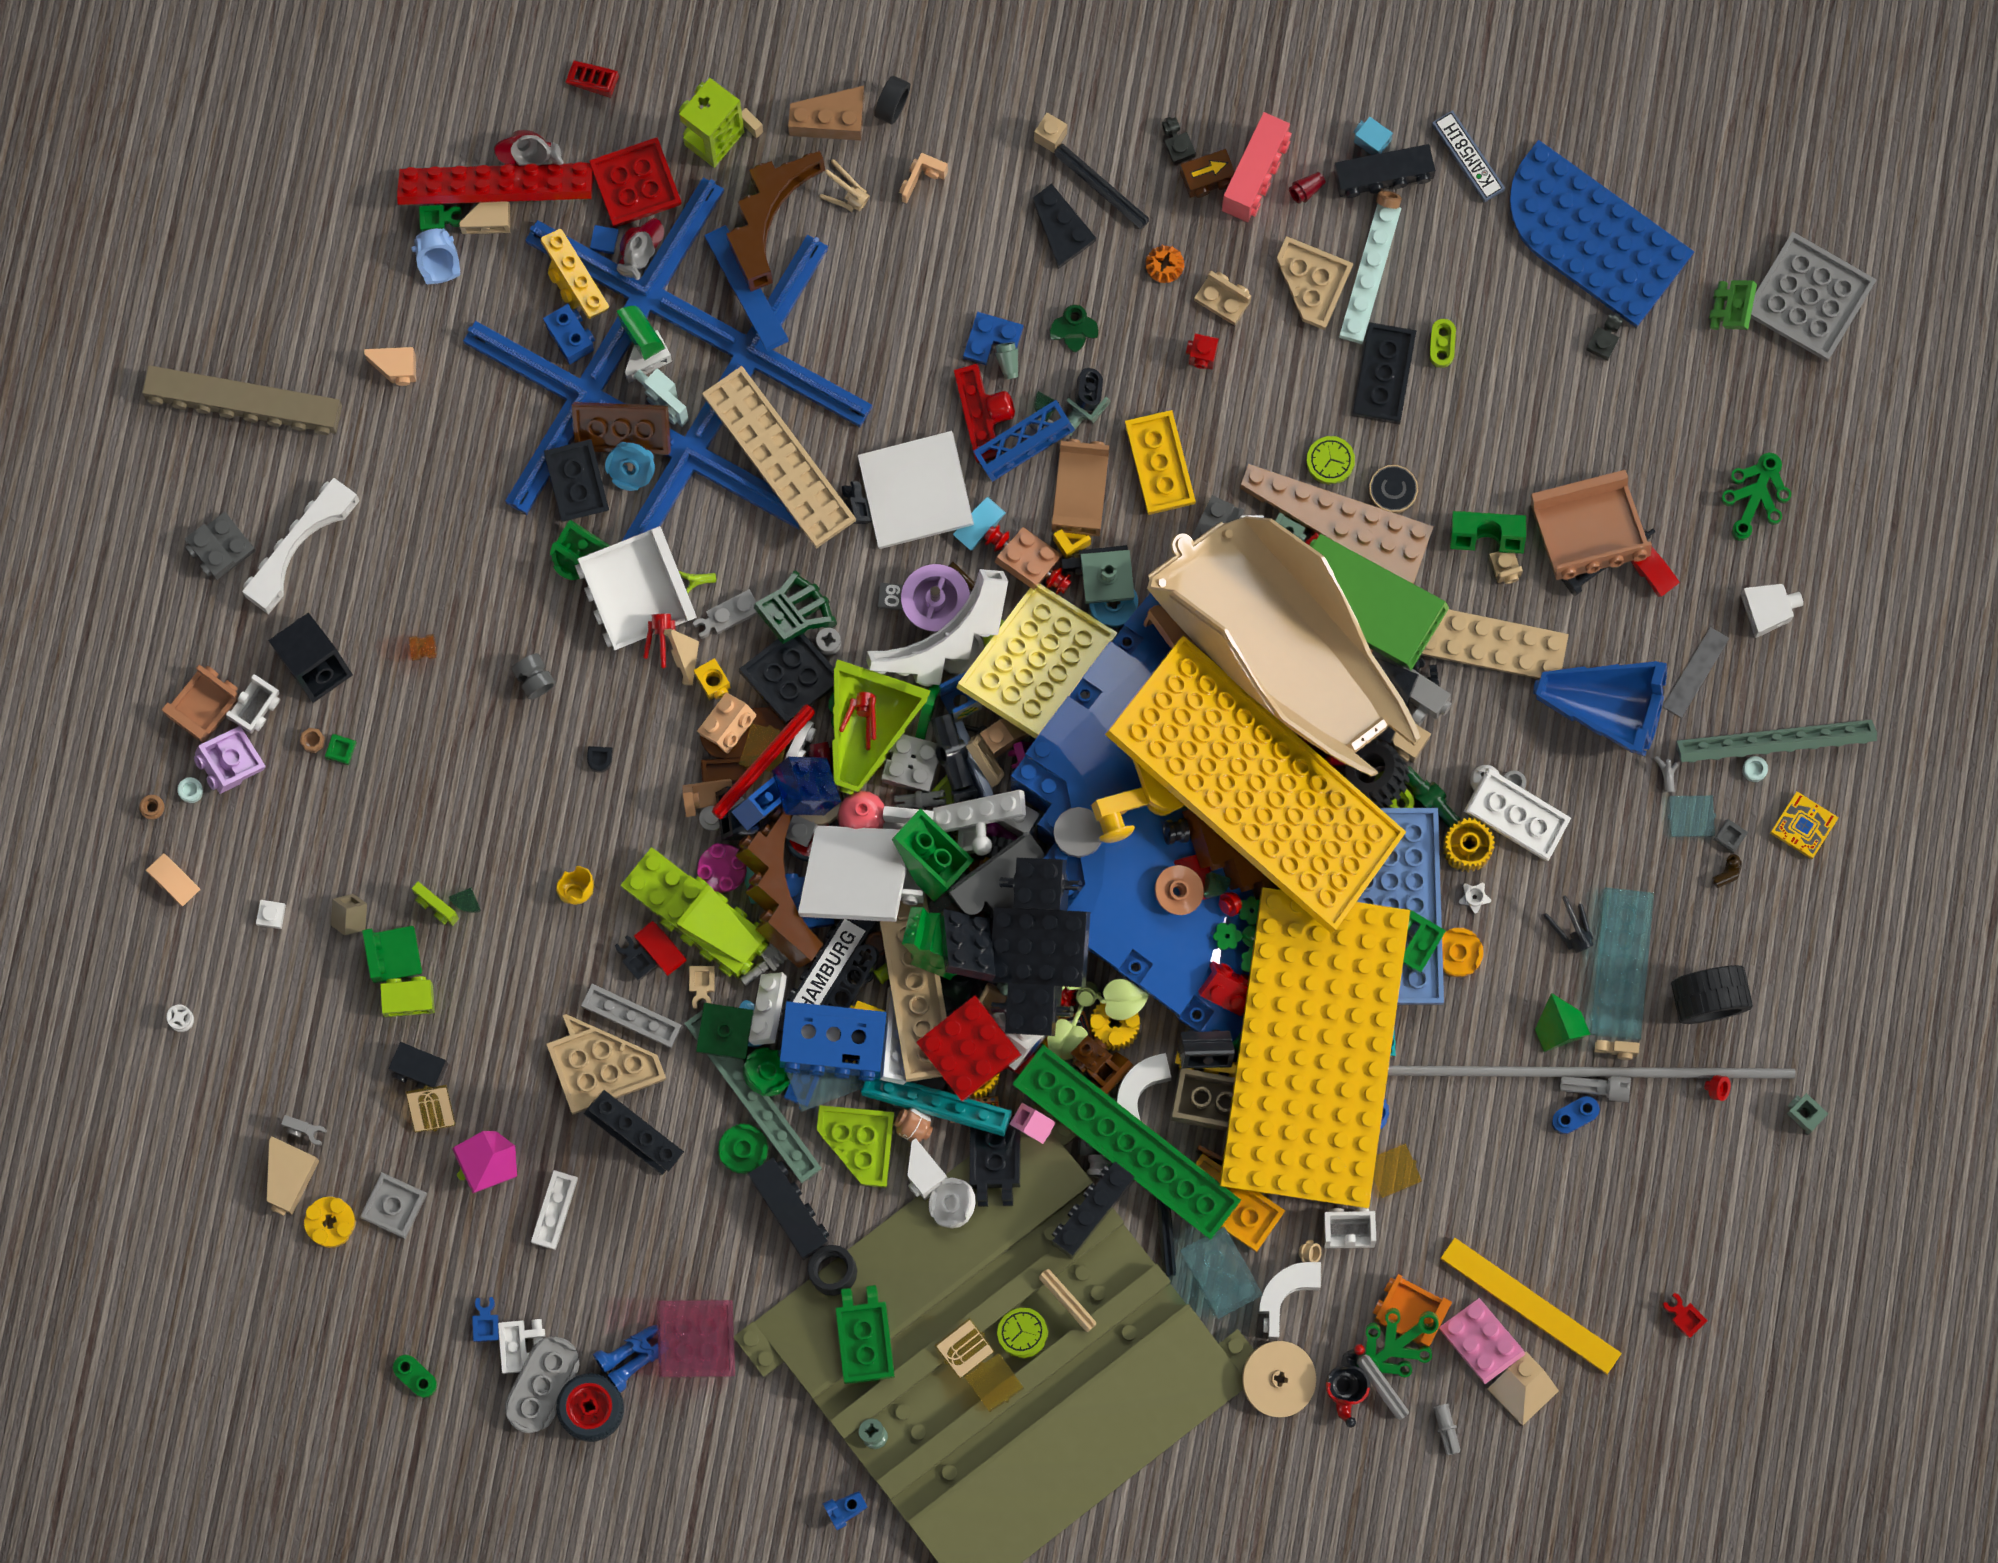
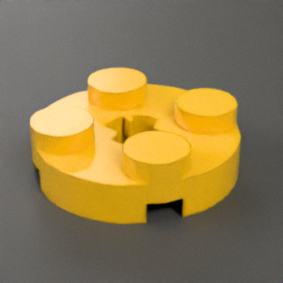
(342, 1228)

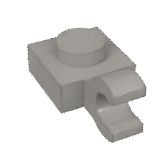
(297, 1127)

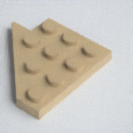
(599, 1061)

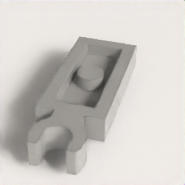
(728, 614)

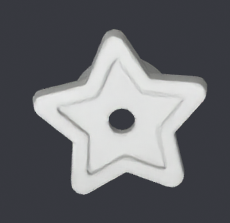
(1474, 890)

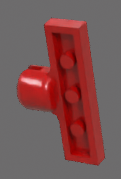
(980, 409)

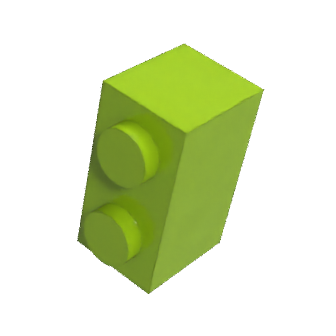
(407, 997)

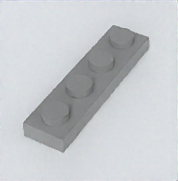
(631, 1016)

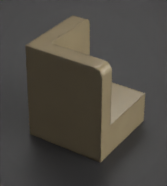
(348, 914)

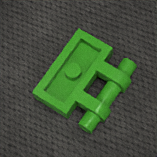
(1738, 307)

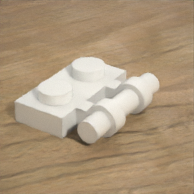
(513, 1343)

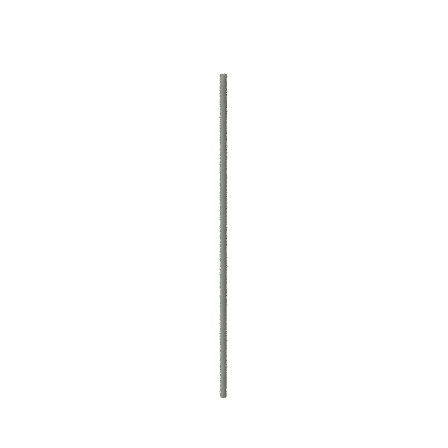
(1590, 1072)

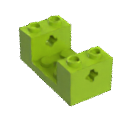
(713, 128)

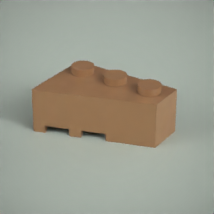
(829, 116)

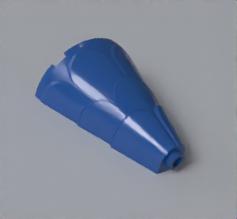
(1609, 700)

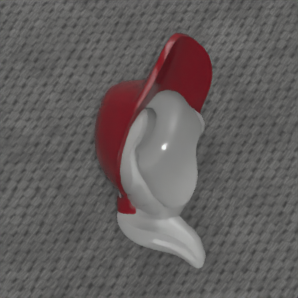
(527, 148)
(638, 246)

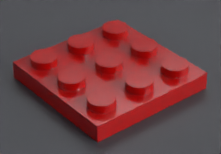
(635, 182)
(968, 1048)

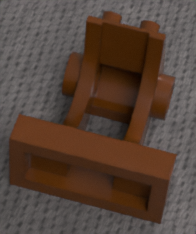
(1099, 1063)

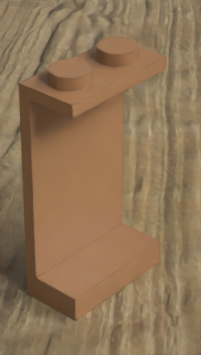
(1080, 487)

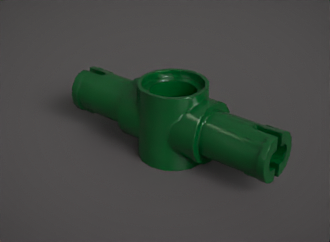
(1431, 796)

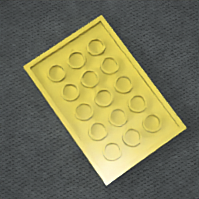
(1036, 659)

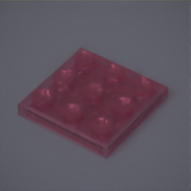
(695, 1338)

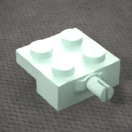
(663, 392)

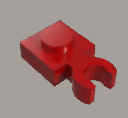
(1687, 1318)

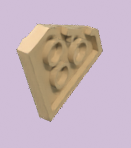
(1313, 280)

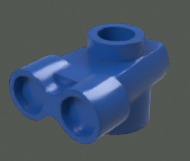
(840, 1513)

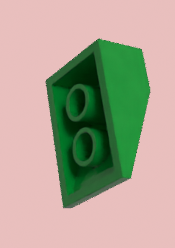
(930, 854)

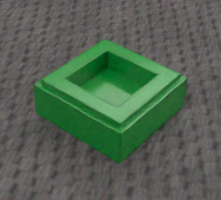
(340, 749)

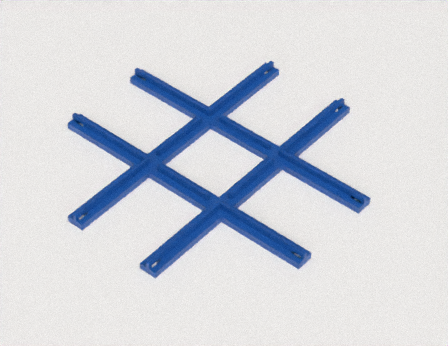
(648, 293)

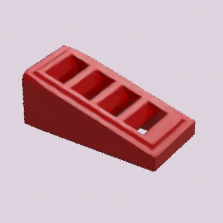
(597, 88)

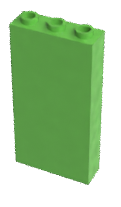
(1390, 610)

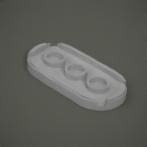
(535, 1391)

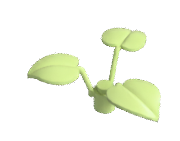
(1122, 1002)

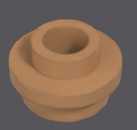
(151, 799)

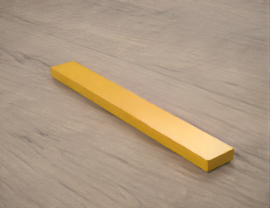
(1530, 1306)

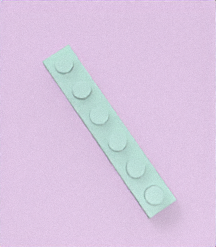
(1369, 274)

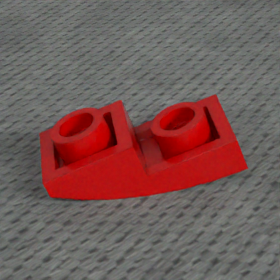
(1656, 573)
(660, 948)

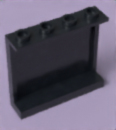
(633, 1132)

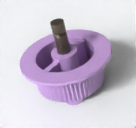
(933, 596)

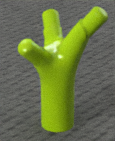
(698, 579)

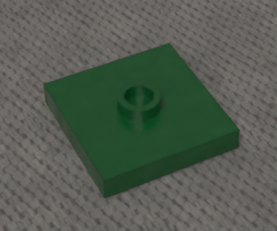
(725, 1031)

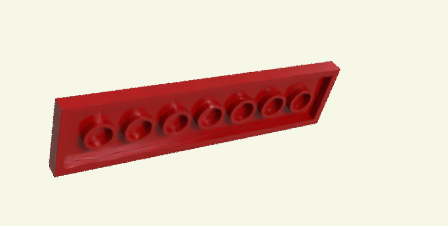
(494, 183)

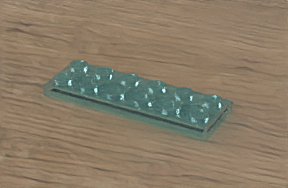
(1622, 964)

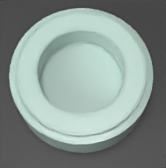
(1755, 769)
(190, 790)

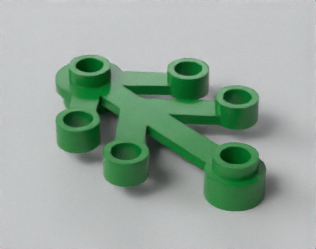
(1757, 491)
(1395, 1347)

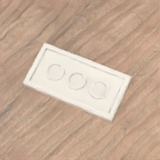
(1517, 814)

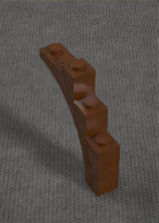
(758, 210)
(1217, 853)
(769, 889)

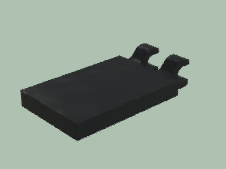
(995, 1163)

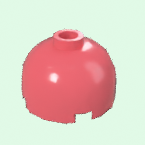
(861, 811)

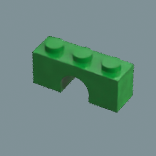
(1504, 528)

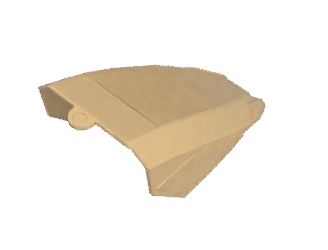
(1282, 633)

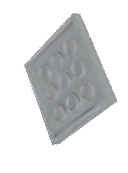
(1810, 296)

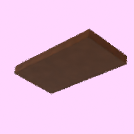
(615, 423)

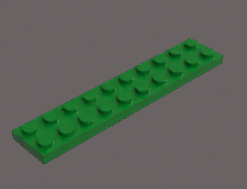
(1126, 1141)

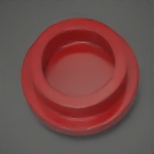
(1230, 903)

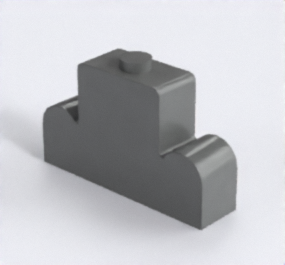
(983, 882)

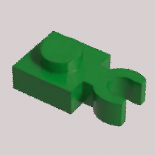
(435, 217)

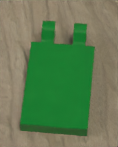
(864, 1338)

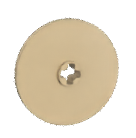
(1262, 1388)

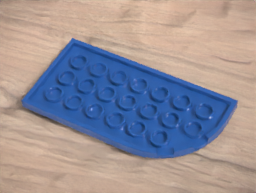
(1593, 235)

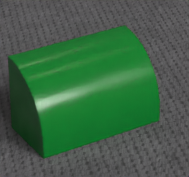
(640, 331)

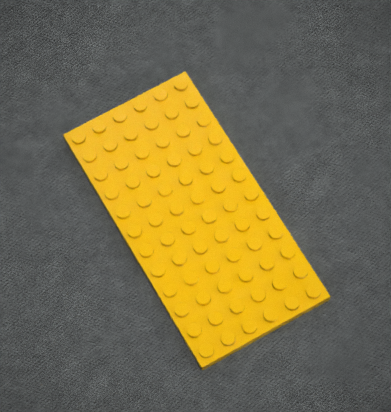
(1256, 784)
(1314, 1052)

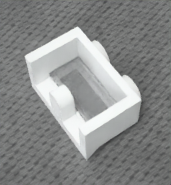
(254, 704)
(1349, 1228)

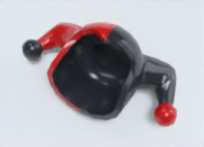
(1348, 1385)

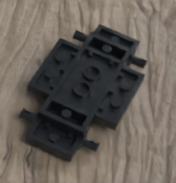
(1038, 946)

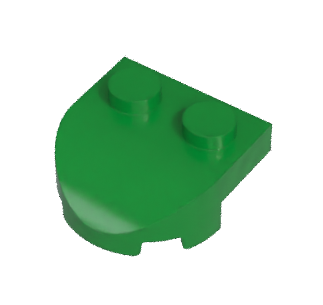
(573, 544)

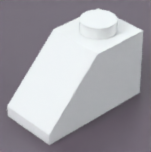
(637, 362)
(923, 1171)

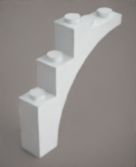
(954, 641)

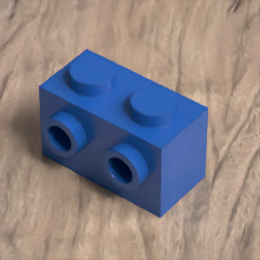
(569, 334)

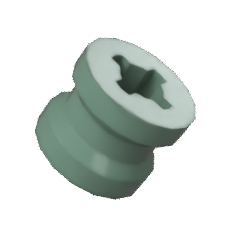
(877, 1438)

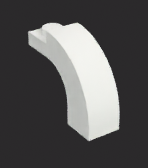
(1140, 1077)
(1291, 1279)

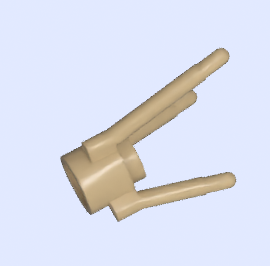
(856, 196)

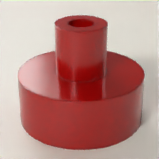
(1718, 1087)

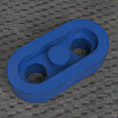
(1576, 1115)

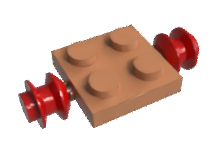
(1028, 558)

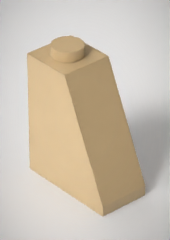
(287, 1175)

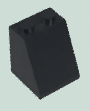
(310, 657)

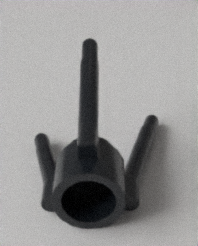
(1581, 938)

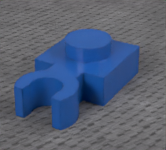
(486, 1325)

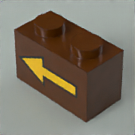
(1207, 173)

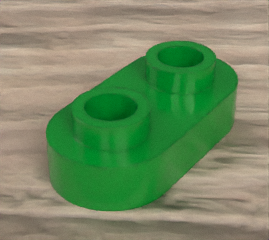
(414, 1376)

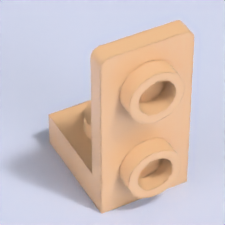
(931, 166)

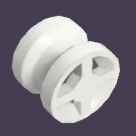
(177, 1013)

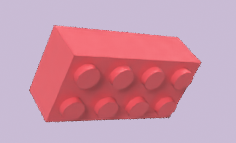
(1256, 166)

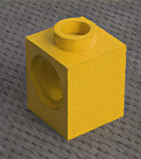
(709, 670)

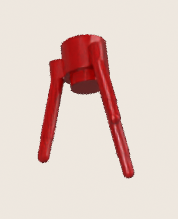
(659, 624)
(865, 707)

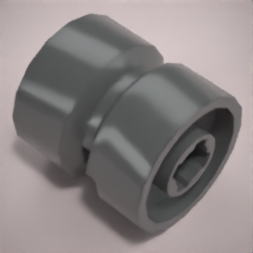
(532, 674)

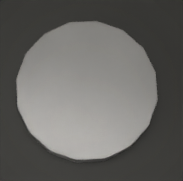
(1077, 832)

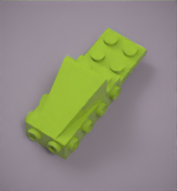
(696, 913)

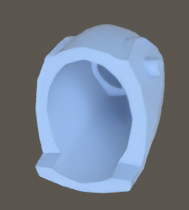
(436, 256)

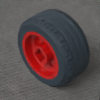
(596, 1423)

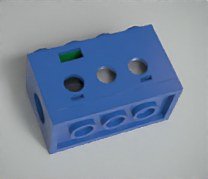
(832, 1041)

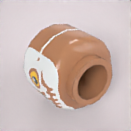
(913, 1124)

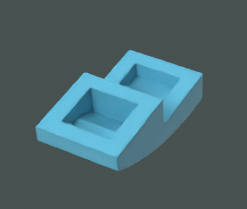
(984, 517)

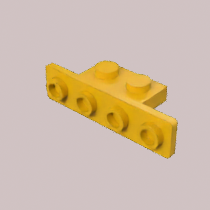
(572, 276)

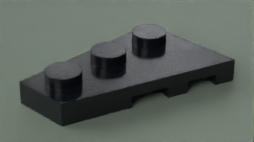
(1062, 226)

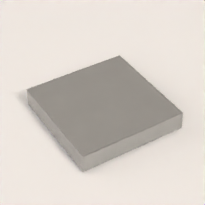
(393, 1205)

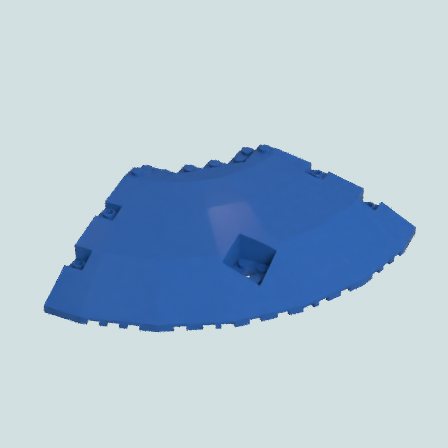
(1074, 767)

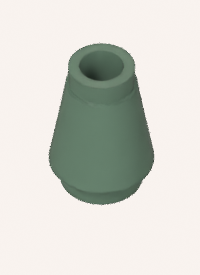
(1008, 359)

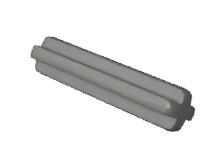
(1383, 1387)

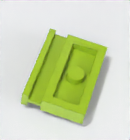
(426, 898)

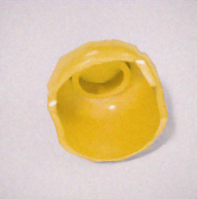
(575, 886)

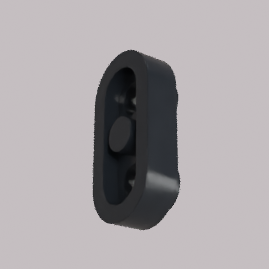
(1089, 389)

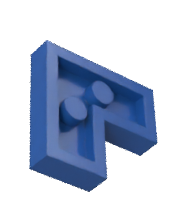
(990, 330)

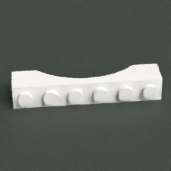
(331, 506)

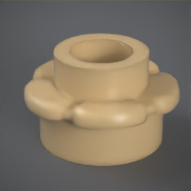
(1310, 1252)

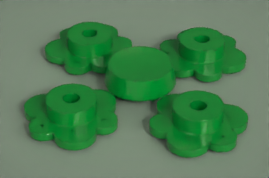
(1235, 935)

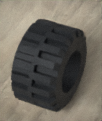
(1390, 783)

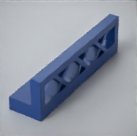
(1027, 448)

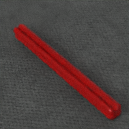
(763, 761)

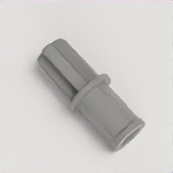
(1447, 1429)

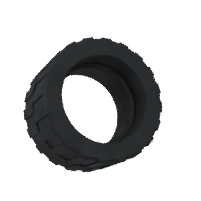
(1711, 994)

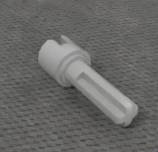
(1615, 1088)

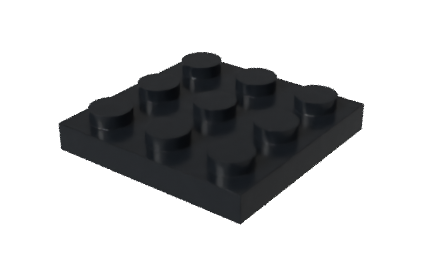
(789, 676)

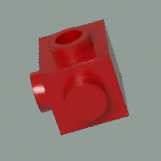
(1202, 351)

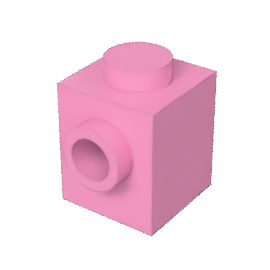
(1032, 1123)

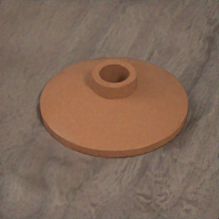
(1190, 890)

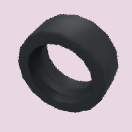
(892, 99)
(828, 1252)

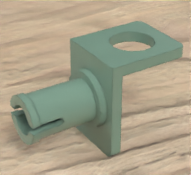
(1078, 414)

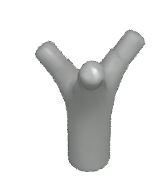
(1668, 773)

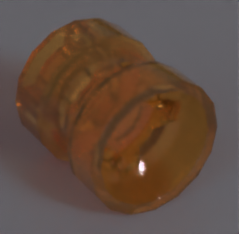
(423, 647)

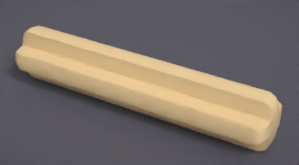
(1067, 1300)

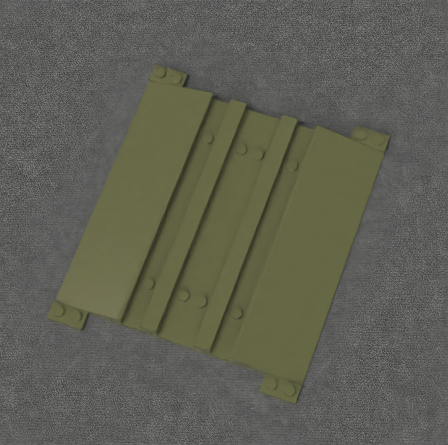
(1090, 1400)

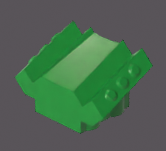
(924, 941)

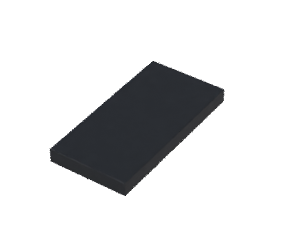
(1384, 373)

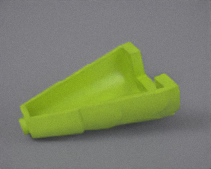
(894, 710)

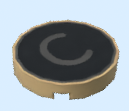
(1393, 488)

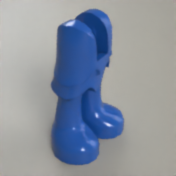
(635, 1344)

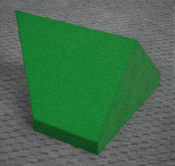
(1560, 1024)

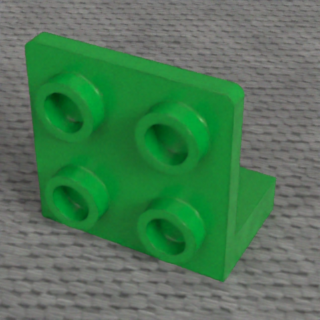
(392, 953)

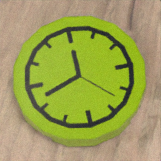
(1330, 460)
(1022, 1332)

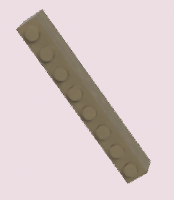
(242, 400)

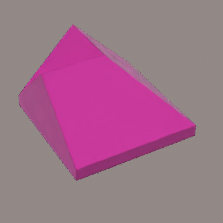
(486, 1160)

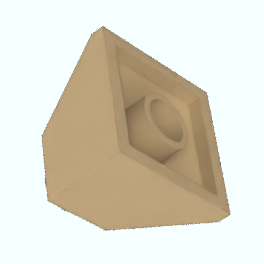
(1523, 1388)

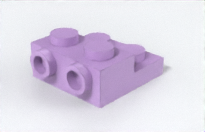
(228, 760)

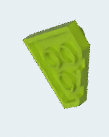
(859, 1140)

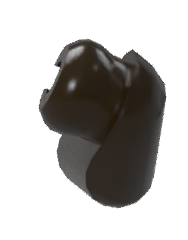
(1731, 871)

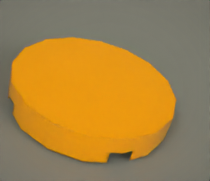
(1461, 952)

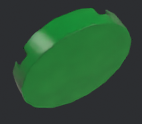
(764, 1073)
(743, 1148)

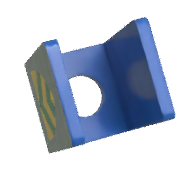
(947, 693)

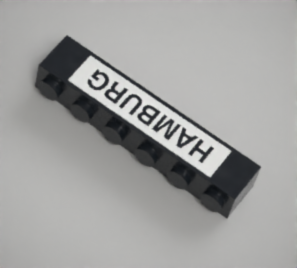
(829, 963)

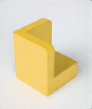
(1070, 543)

